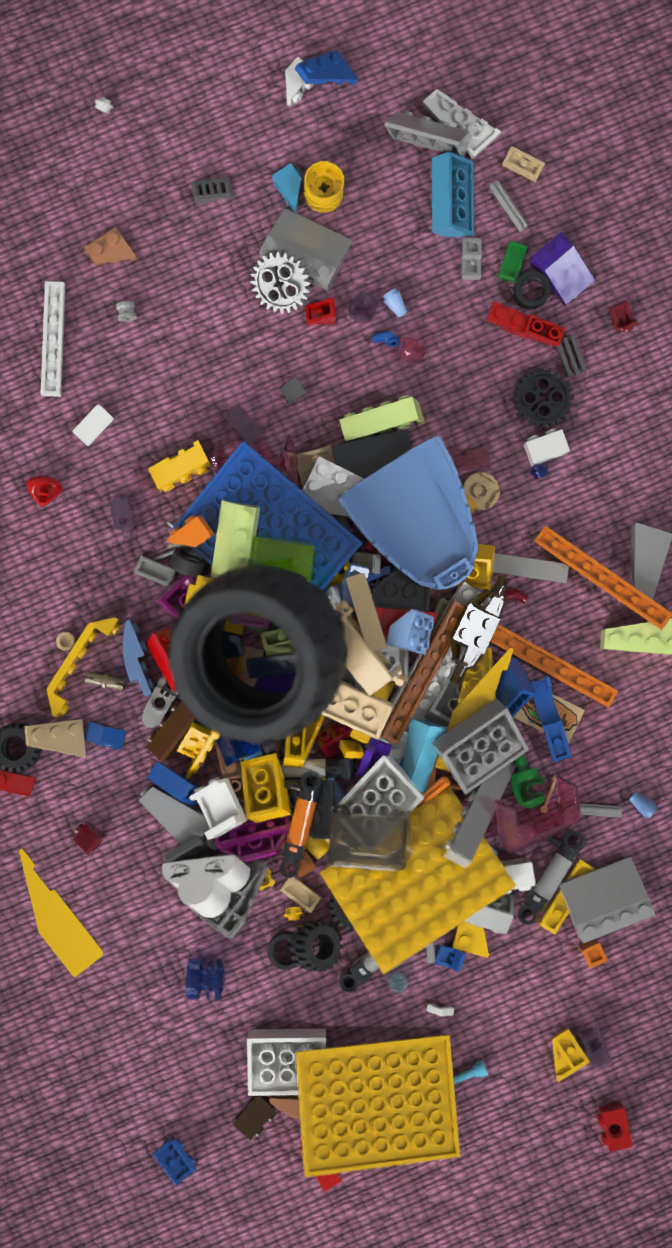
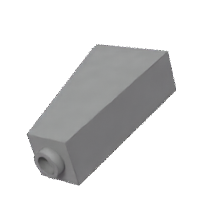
(648, 556)
(176, 816)

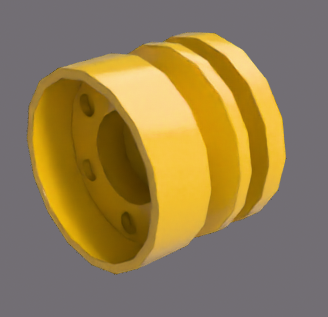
(324, 177)

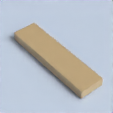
(366, 612)

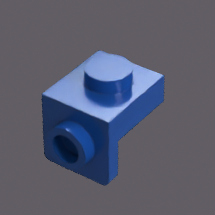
(449, 957)

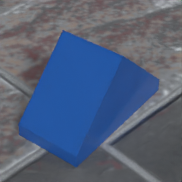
(105, 735)

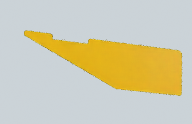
(479, 697)
(58, 924)

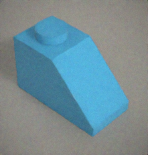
(289, 184)

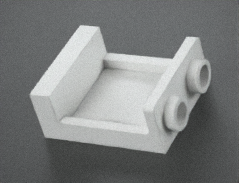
(219, 807)

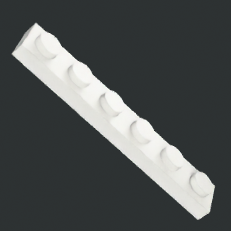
(53, 339)

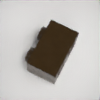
(254, 1116)

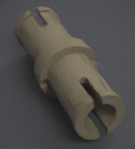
(105, 681)

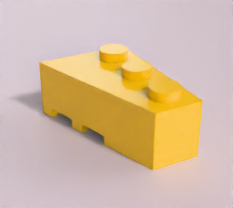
(180, 467)
(299, 744)

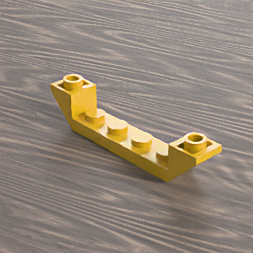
(57, 702)

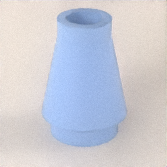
(395, 303)

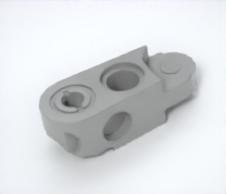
(152, 713)

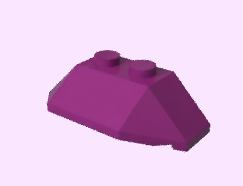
(254, 840)

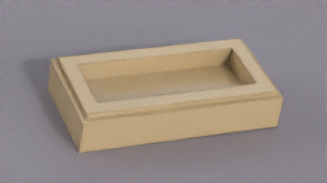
(300, 893)

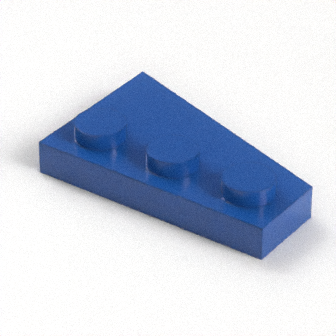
(326, 68)

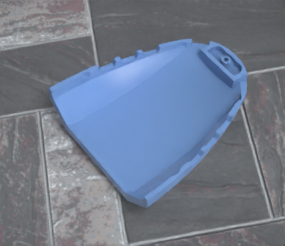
(417, 515)

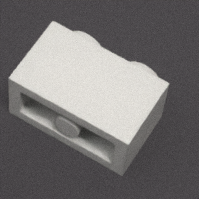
(546, 447)

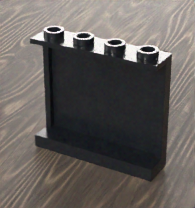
(371, 453)

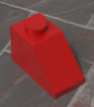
(16, 782)

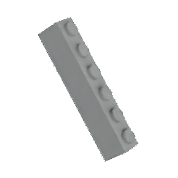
(477, 817)

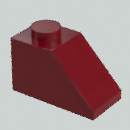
(88, 837)

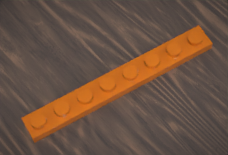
(603, 578)
(554, 666)

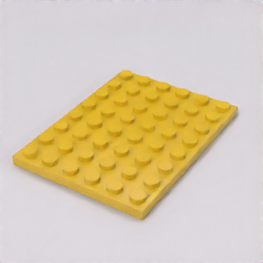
(415, 906)
(377, 1105)

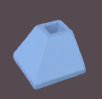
(411, 632)

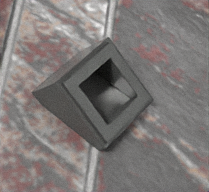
(293, 390)

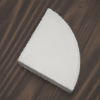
(441, 1011)

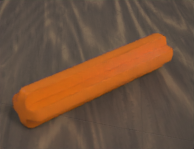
(434, 790)

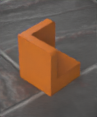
(593, 953)

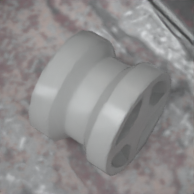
(126, 311)

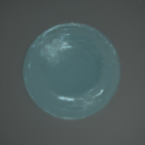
(398, 982)

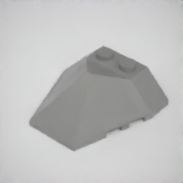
(240, 902)

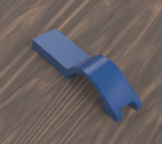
(550, 720)

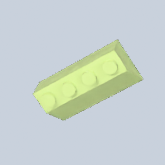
(234, 536)

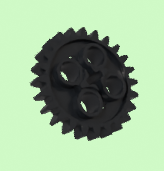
(530, 387)

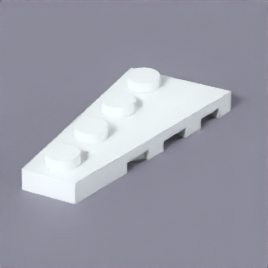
(448, 110)

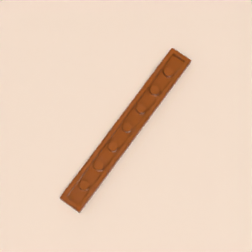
(422, 675)

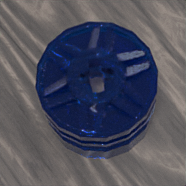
(204, 979)

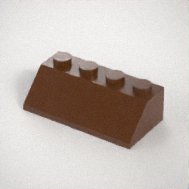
(171, 732)

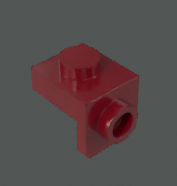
(622, 316)

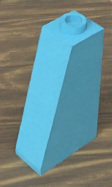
(420, 752)

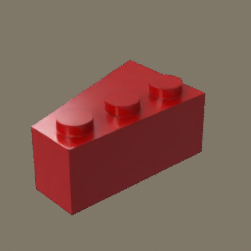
(159, 647)

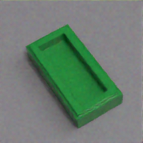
(512, 261)

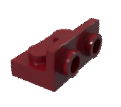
(331, 737)

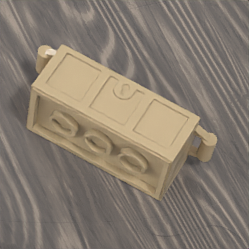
(365, 665)

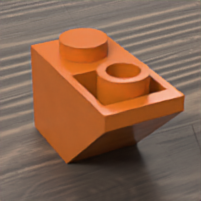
(193, 533)

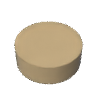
(66, 641)

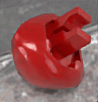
(43, 489)

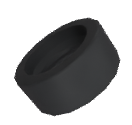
(542, 279)
(188, 562)
(271, 951)

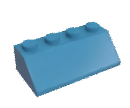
(452, 196)

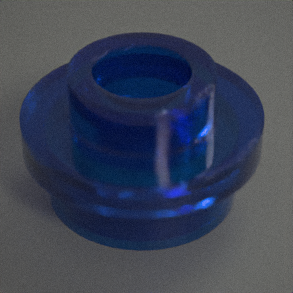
(539, 470)

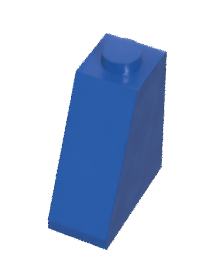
(514, 687)
(173, 782)

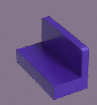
(372, 754)

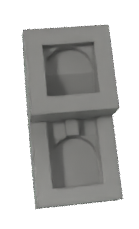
(471, 258)

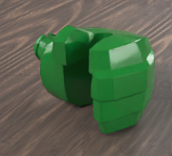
(523, 780)

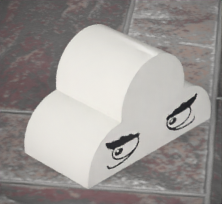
(207, 882)

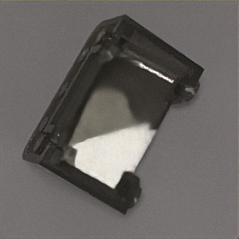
(370, 840)

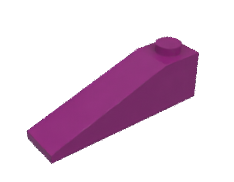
(174, 596)

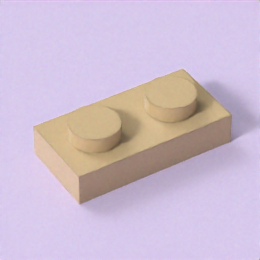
(523, 164)

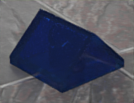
(236, 750)

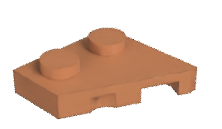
(110, 248)

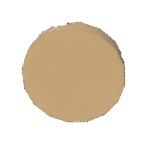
(482, 489)

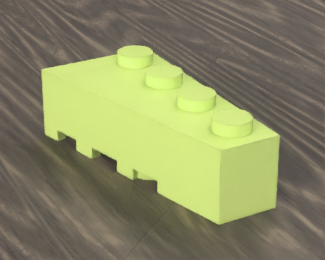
(382, 419)
(638, 638)

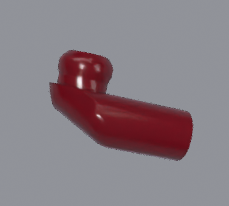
(514, 593)

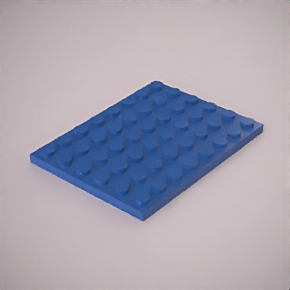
(283, 514)

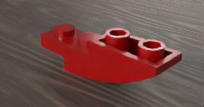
(525, 325)

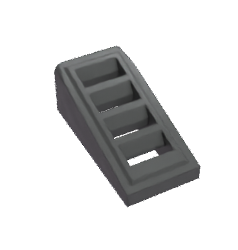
(203, 184)

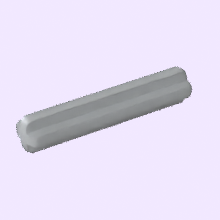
(508, 205)
(600, 810)

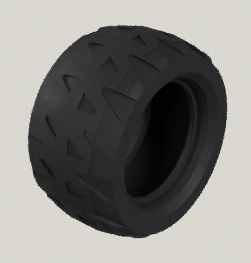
(217, 693)

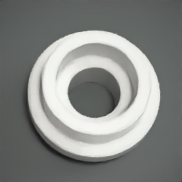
(103, 105)

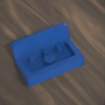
(174, 1160)

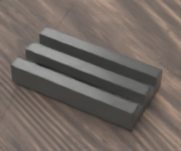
(577, 353)

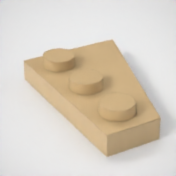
(61, 737)

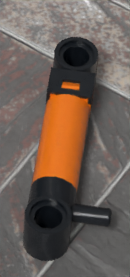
(301, 822)

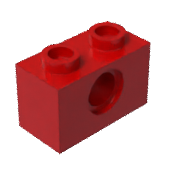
(620, 1137)

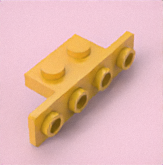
(195, 744)

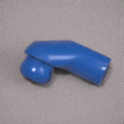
(386, 337)

